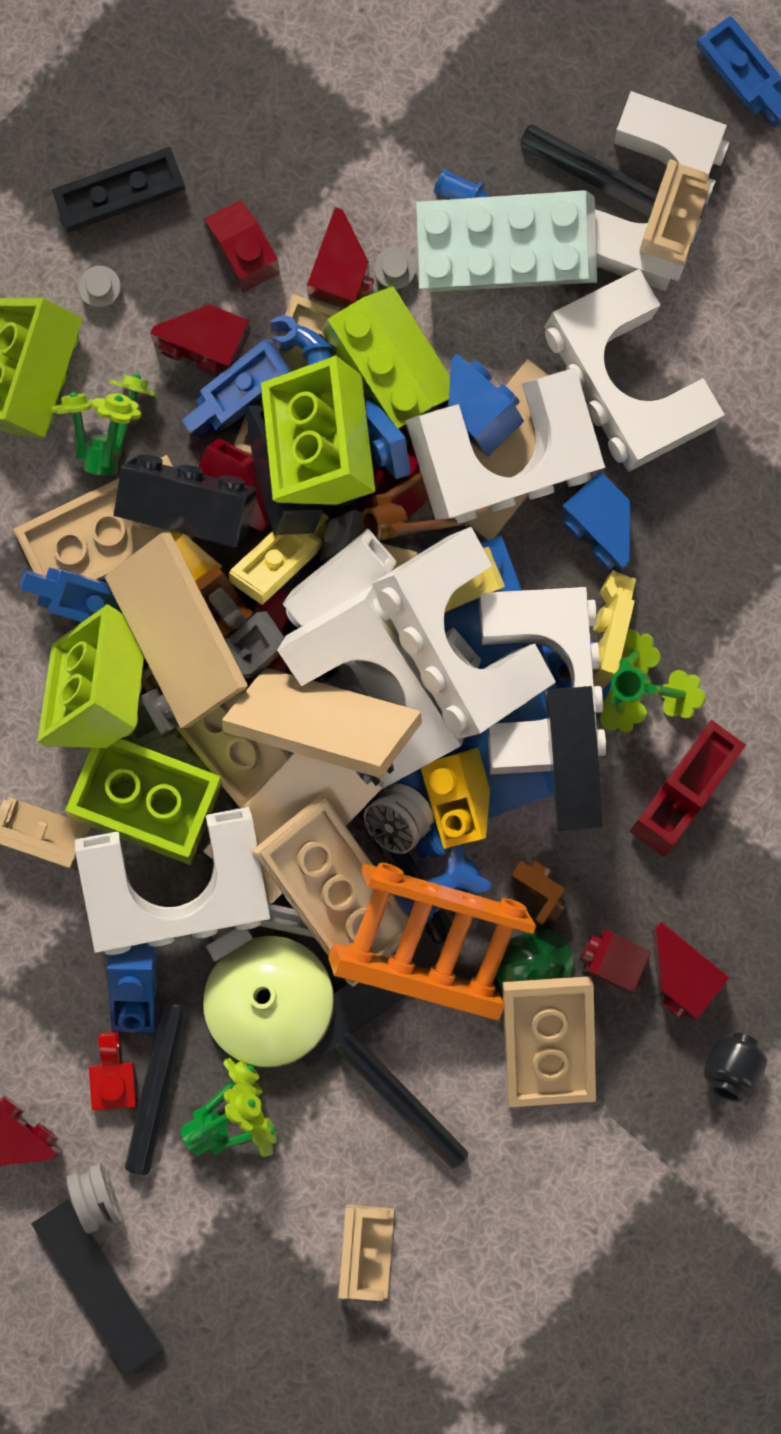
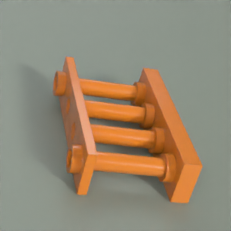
(439, 982)

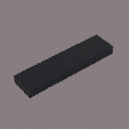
(363, 1003)
(97, 1287)

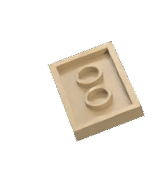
(549, 1041)

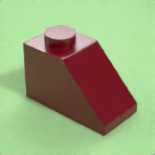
(243, 245)
(341, 266)
(684, 974)

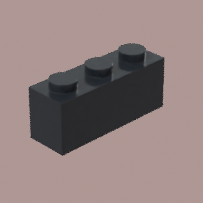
(185, 500)

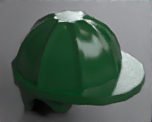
(535, 958)

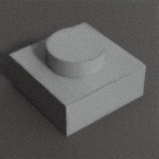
(228, 940)

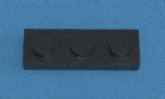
(118, 189)

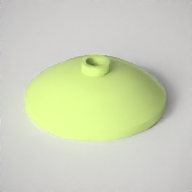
(286, 1024)

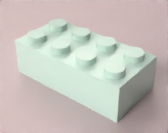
(507, 241)

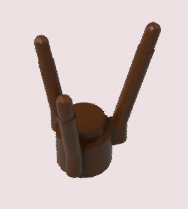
(390, 520)

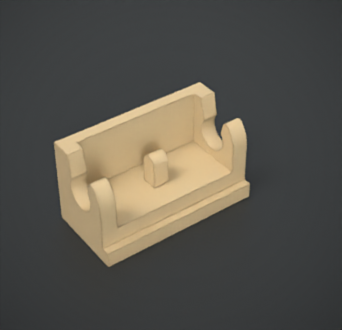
(676, 213)
(40, 832)
(366, 1253)

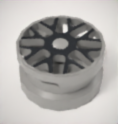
(401, 816)
(94, 1198)

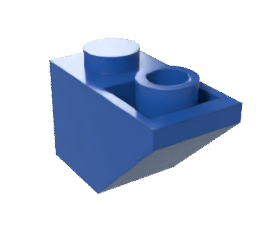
(486, 410)
(603, 518)
(133, 989)

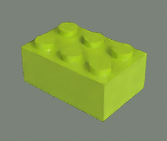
(145, 798)

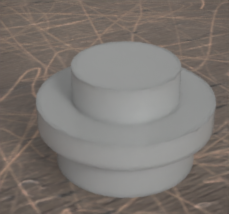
(395, 268)
(99, 287)

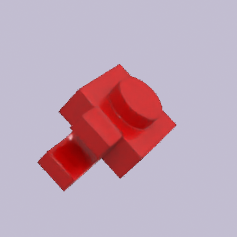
(112, 1080)

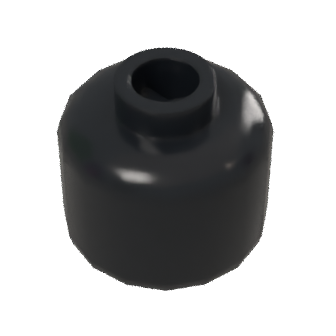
(735, 1067)

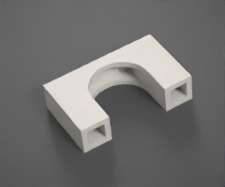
(664, 135)
(635, 428)
(562, 451)
(343, 578)
(416, 603)
(554, 620)
(365, 632)
(124, 919)

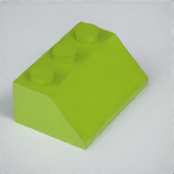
(391, 355)
(33, 362)
(318, 434)
(92, 684)

